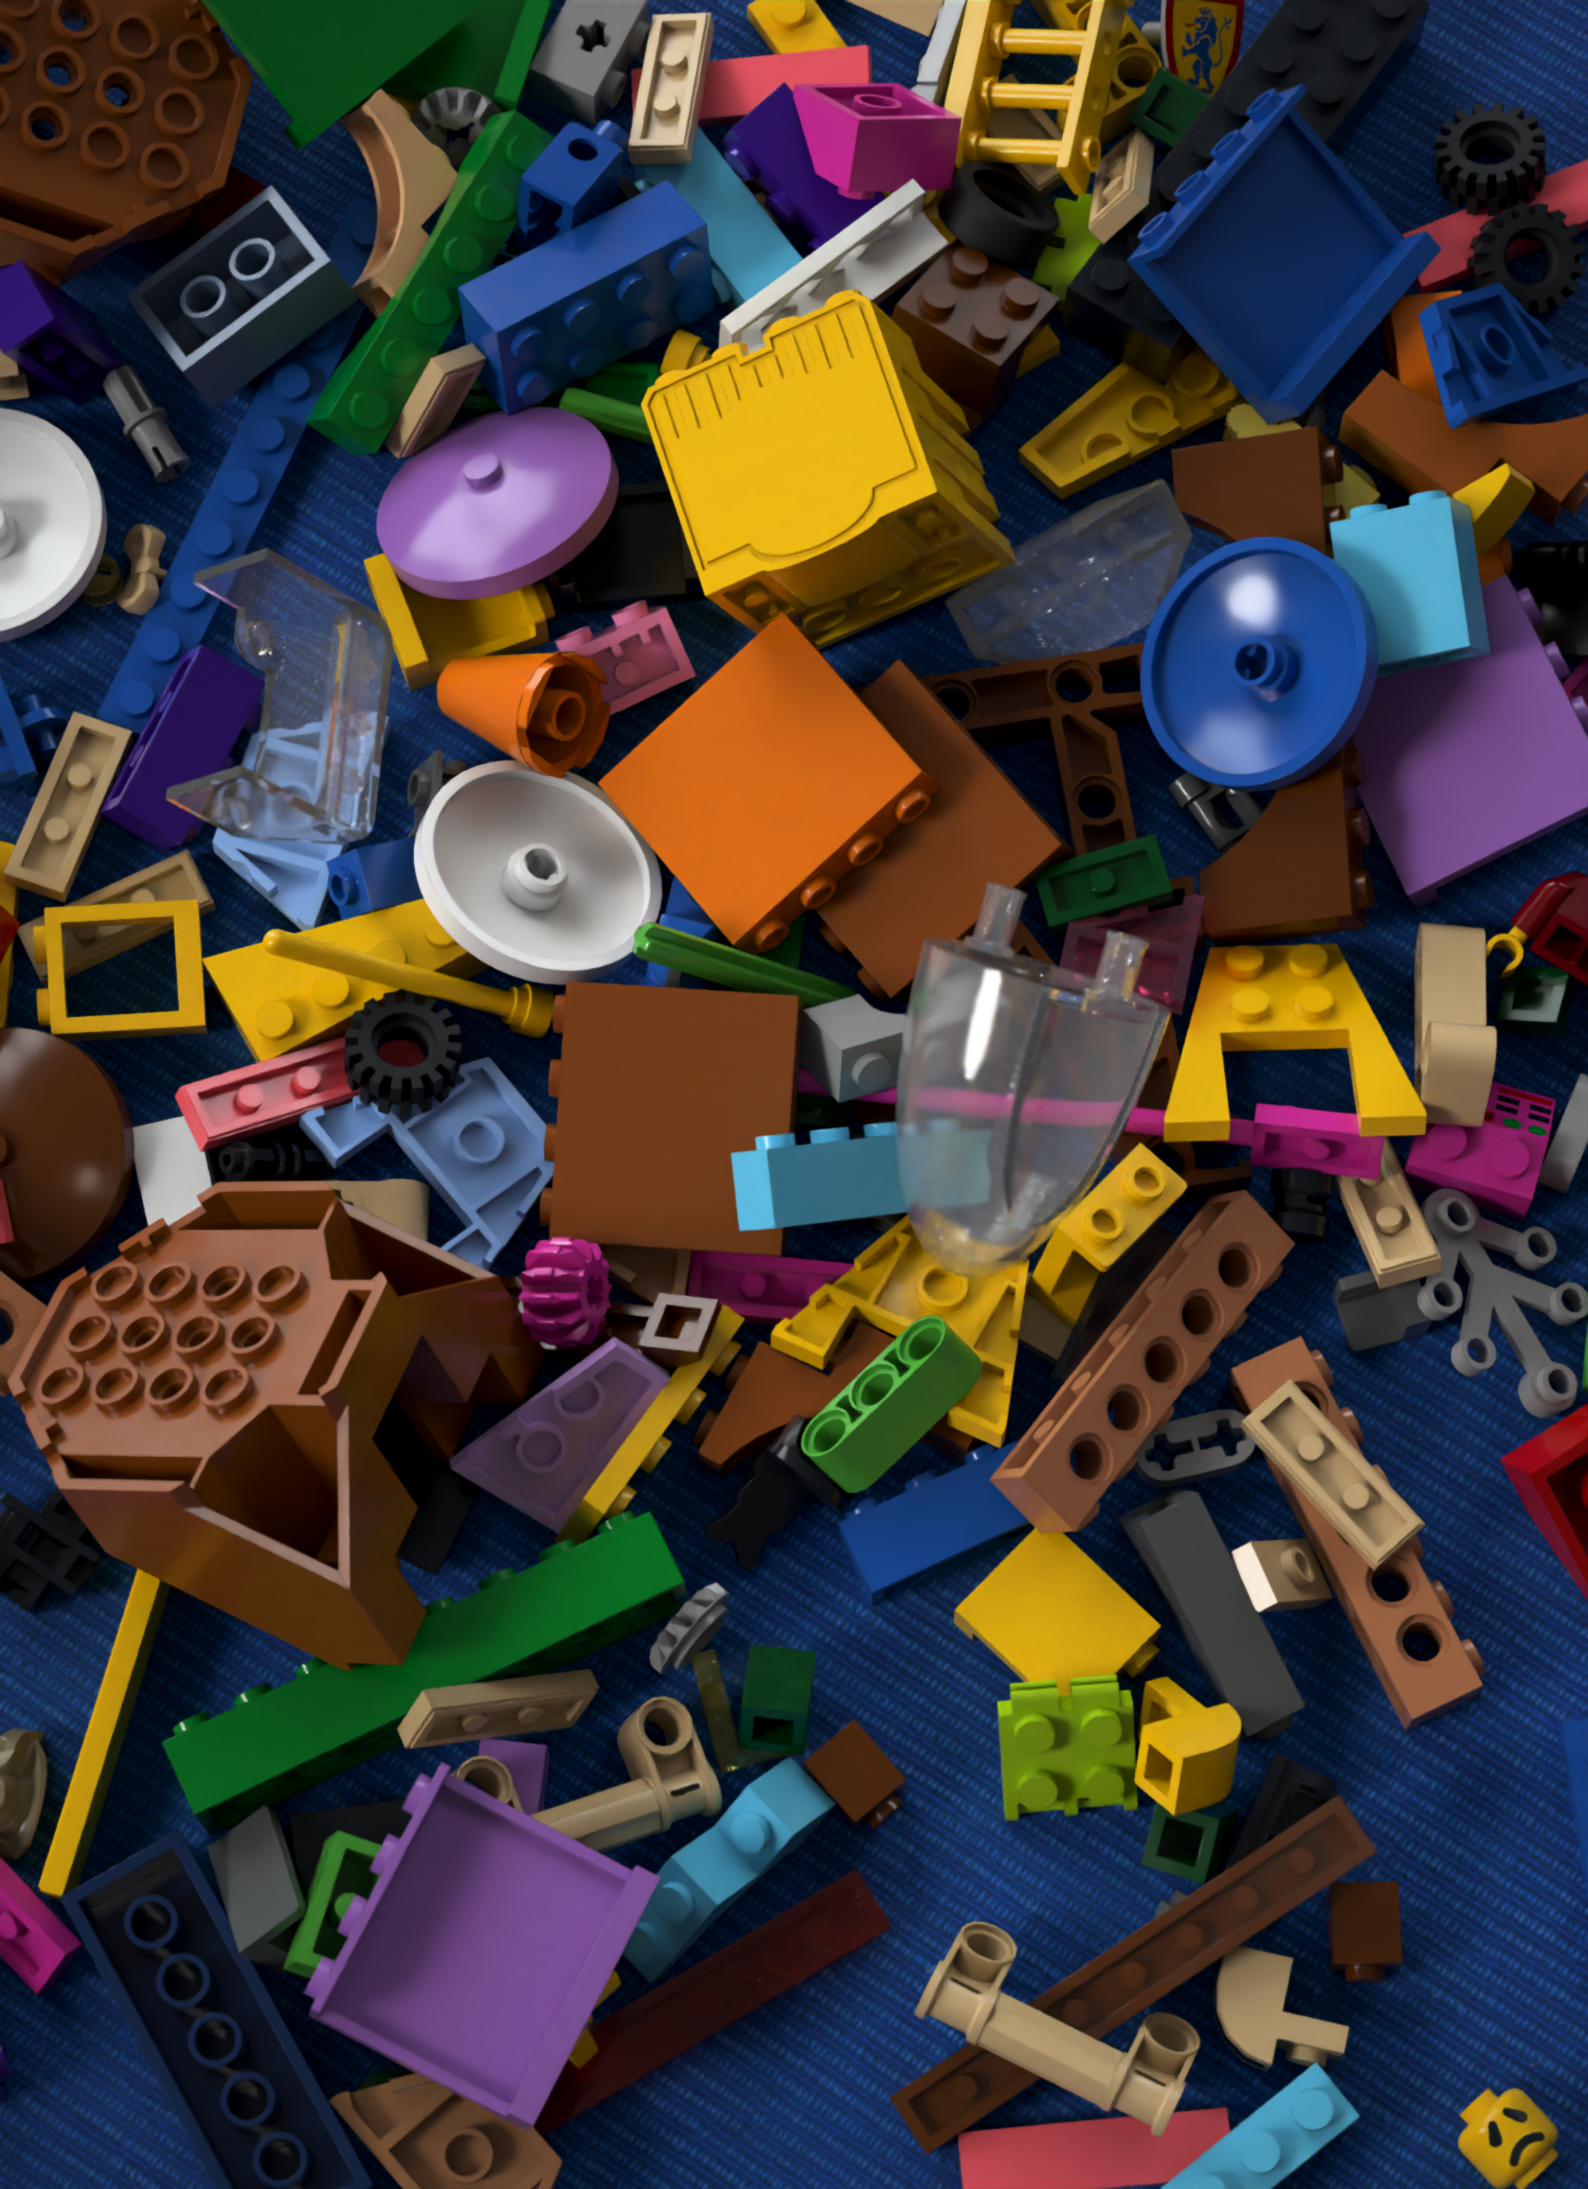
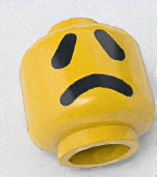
(1507, 2138)

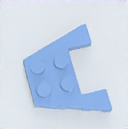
(474, 1149)

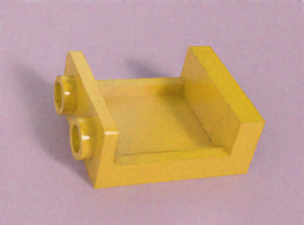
(436, 630)
(1102, 1231)
(1058, 1615)

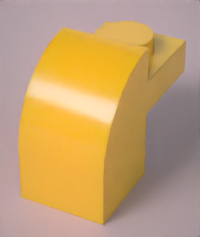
(1185, 1748)

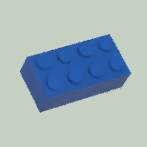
(588, 297)

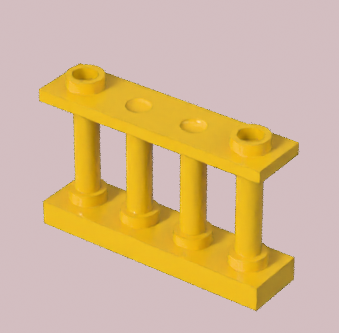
(977, 93)

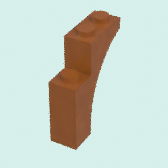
(1421, 452)
(776, 1387)

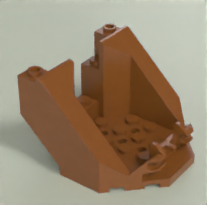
(111, 168)
(227, 1396)

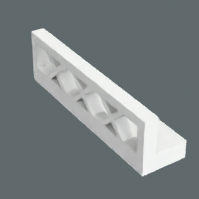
(869, 255)

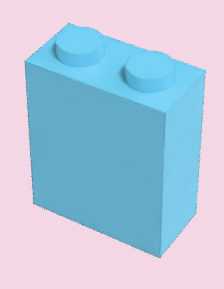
(1418, 580)

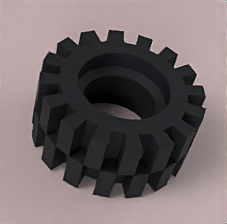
(1490, 134)
(1554, 237)
(402, 1084)

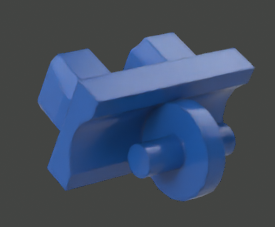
(38, 727)

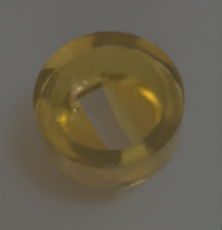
(103, 588)

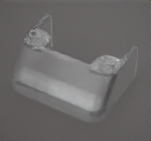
(320, 707)

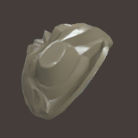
(21, 1789)

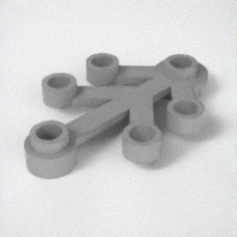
(1495, 1293)

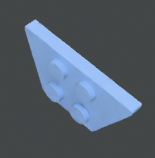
(284, 872)

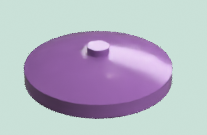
(497, 503)

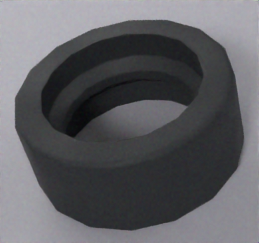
(998, 214)

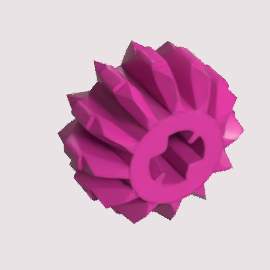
(565, 1292)

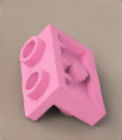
(636, 654)

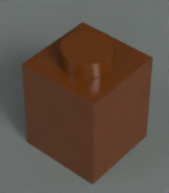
(857, 1778)
(1363, 1930)

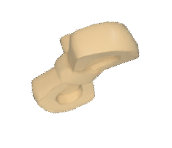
(143, 549)

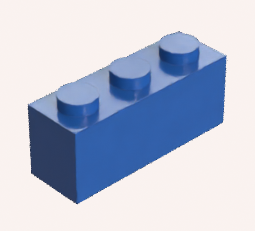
(931, 1525)

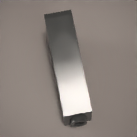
(1212, 1609)

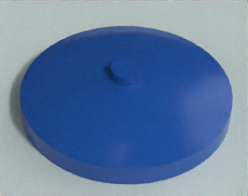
(1259, 664)

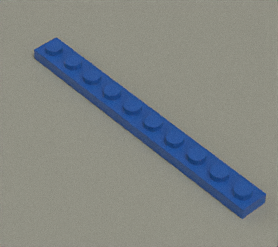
(242, 490)

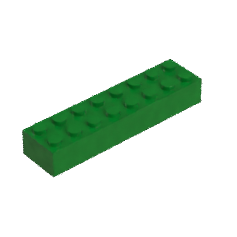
(510, 1629)

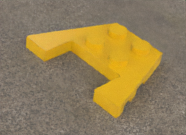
(901, 1283)

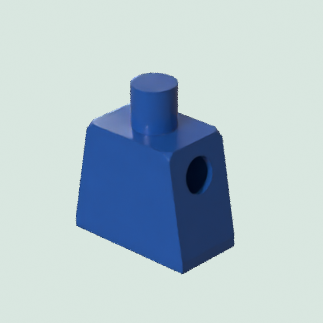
(570, 182)

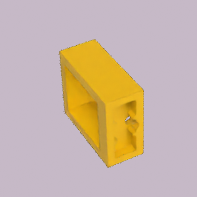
(190, 978)

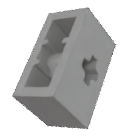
(588, 54)

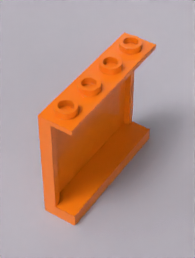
(768, 787)

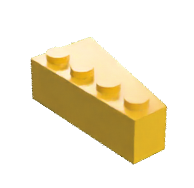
(297, 1005)

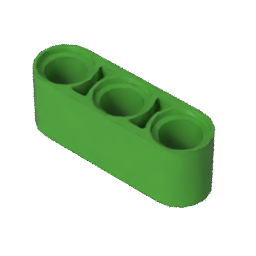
(891, 1404)

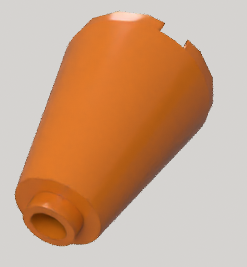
(530, 706)

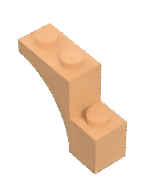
(409, 186)

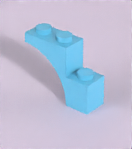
(723, 1863)

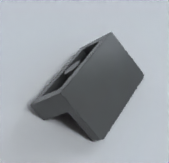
(259, 1888)

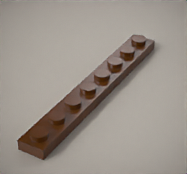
(1147, 1965)

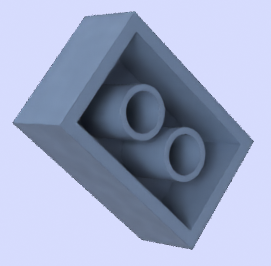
(241, 297)

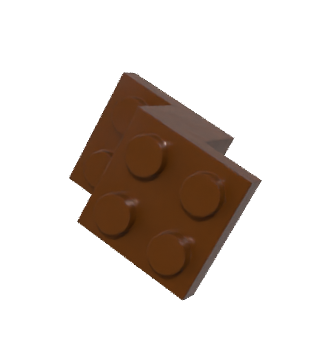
(972, 328)

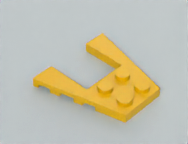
(1285, 1002)

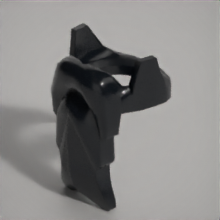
(768, 1497)

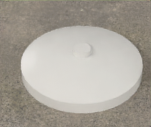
(48, 523)
(536, 873)

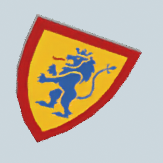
(1198, 39)

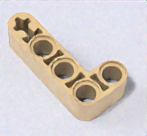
(1450, 1025)

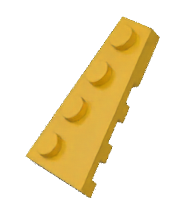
(1126, 421)
(646, 1443)

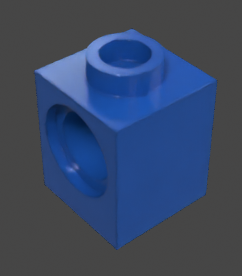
(373, 878)

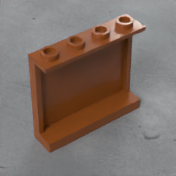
(937, 866)
(654, 1105)

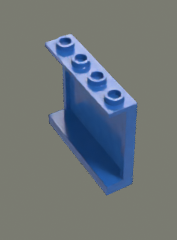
(1277, 259)

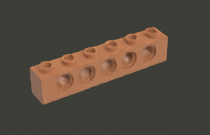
(1038, 1469)
(1414, 1687)

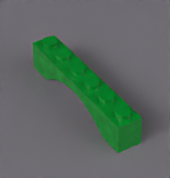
(391, 357)

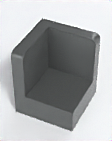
(1378, 1316)

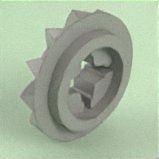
(453, 109)
(690, 1629)

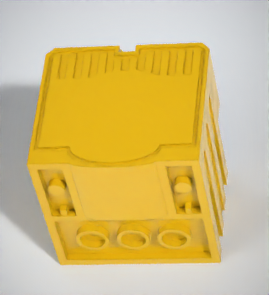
(823, 474)

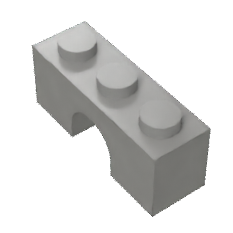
(851, 1047)

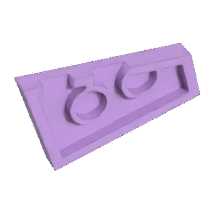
(565, 1435)

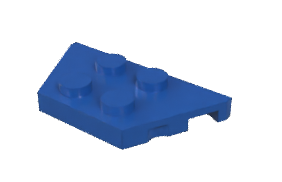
(1491, 356)

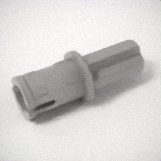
(145, 423)

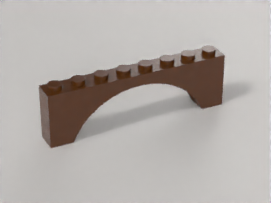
(1303, 856)

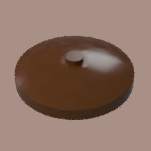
(60, 1152)

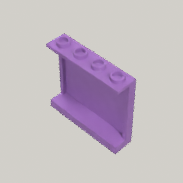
(1474, 752)
(479, 1947)

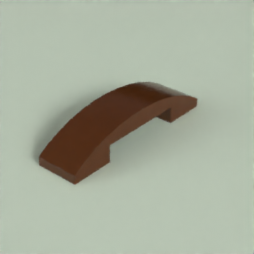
(668, 1333)

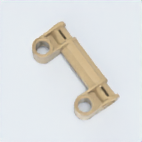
(633, 1808)
(970, 1998)

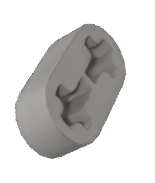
(1568, 1141)
(1198, 1463)

